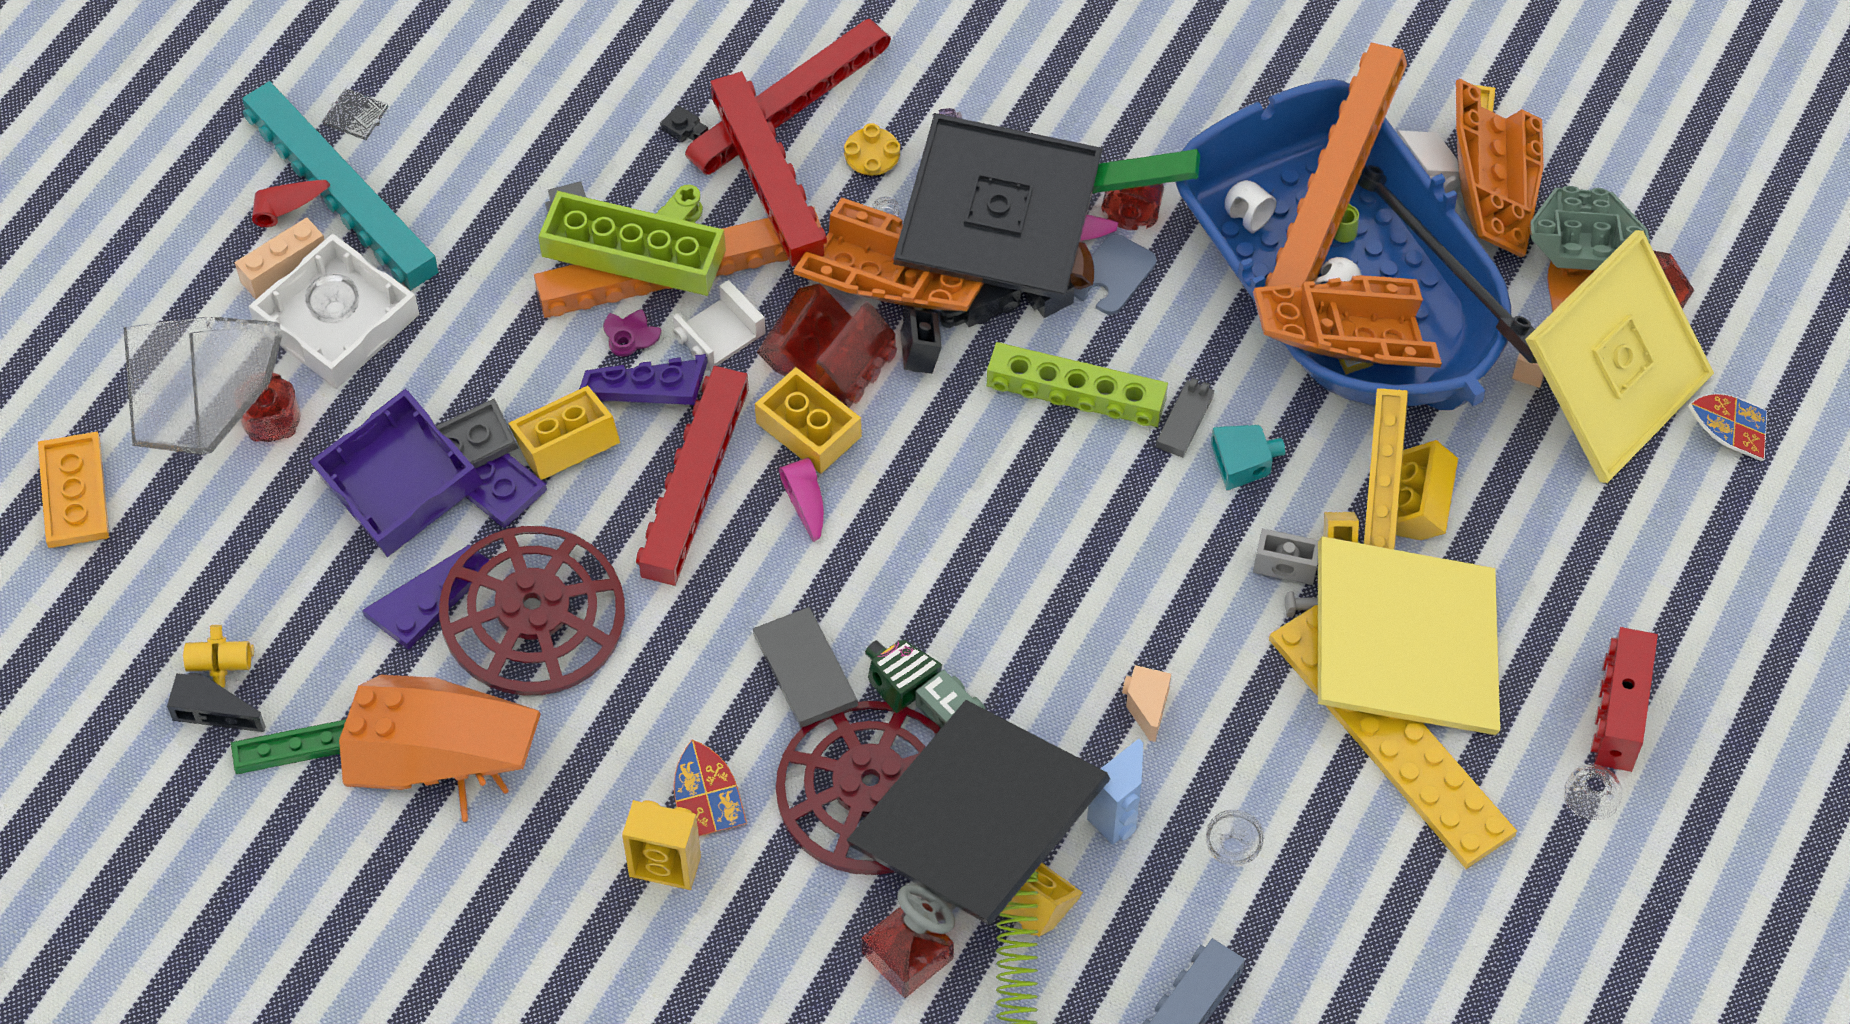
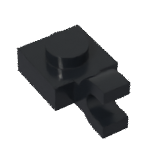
(682, 125)

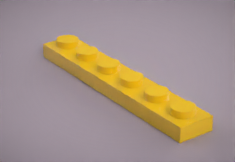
(1386, 468)

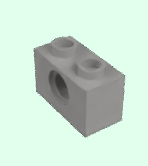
(1286, 556)

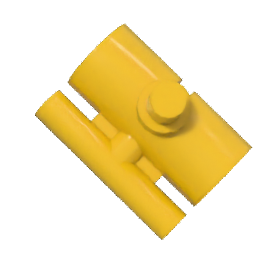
(217, 655)

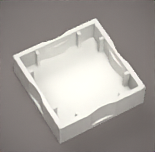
(343, 346)

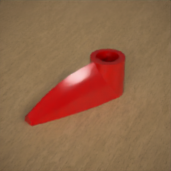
(282, 199)

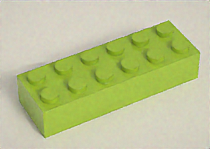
(632, 243)

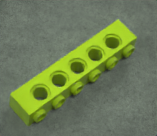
(1091, 379)

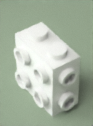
(1433, 156)

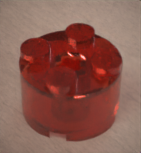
(1134, 206)
(273, 413)

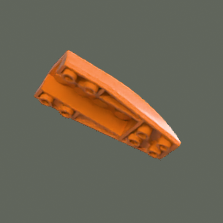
(1498, 169)

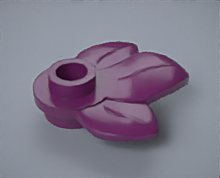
(629, 330)

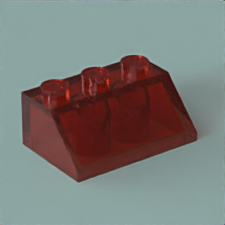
(804, 331)
(856, 356)

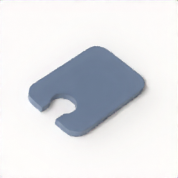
(1120, 269)

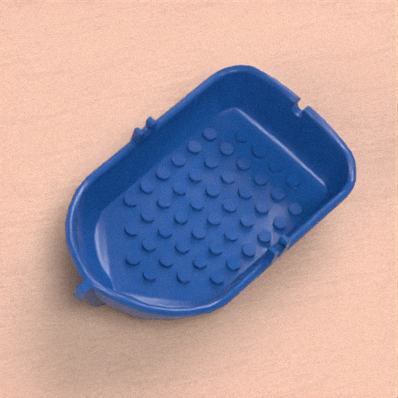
(1280, 153)

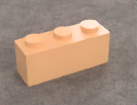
(277, 257)

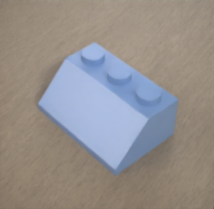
(1117, 804)

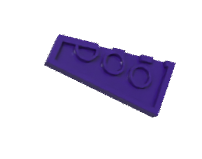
(648, 383)
(415, 605)

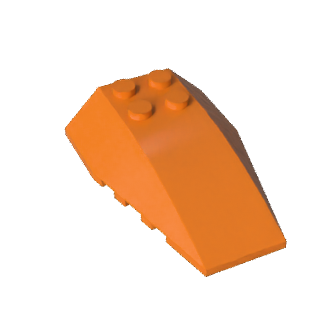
(861, 263)
(1349, 320)
(430, 731)

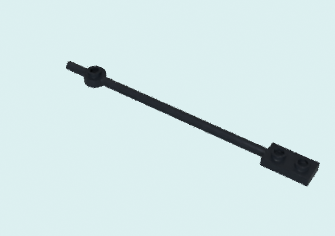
(1515, 328)

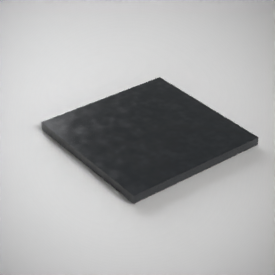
(998, 206)
(978, 811)

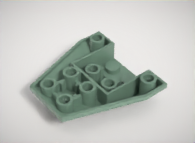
(1582, 227)

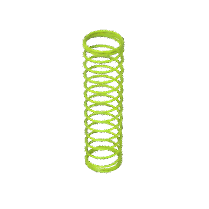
(1033, 878)

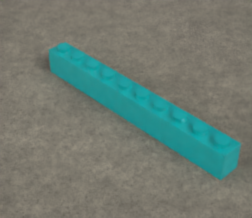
(348, 193)

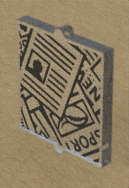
(355, 114)

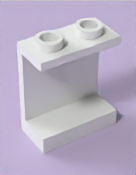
(721, 327)

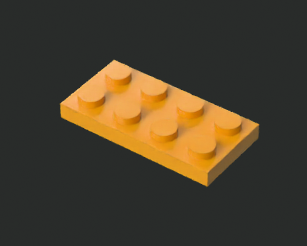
(73, 490)

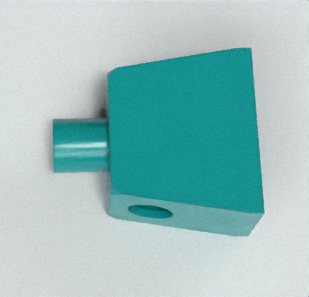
(1244, 453)

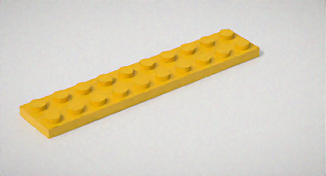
(1408, 758)

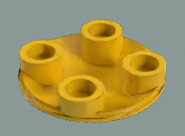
(872, 150)

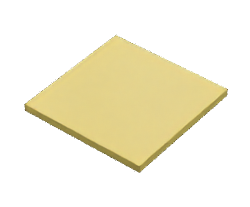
(1620, 356)
(1407, 636)

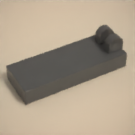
(1185, 417)

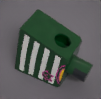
(899, 672)

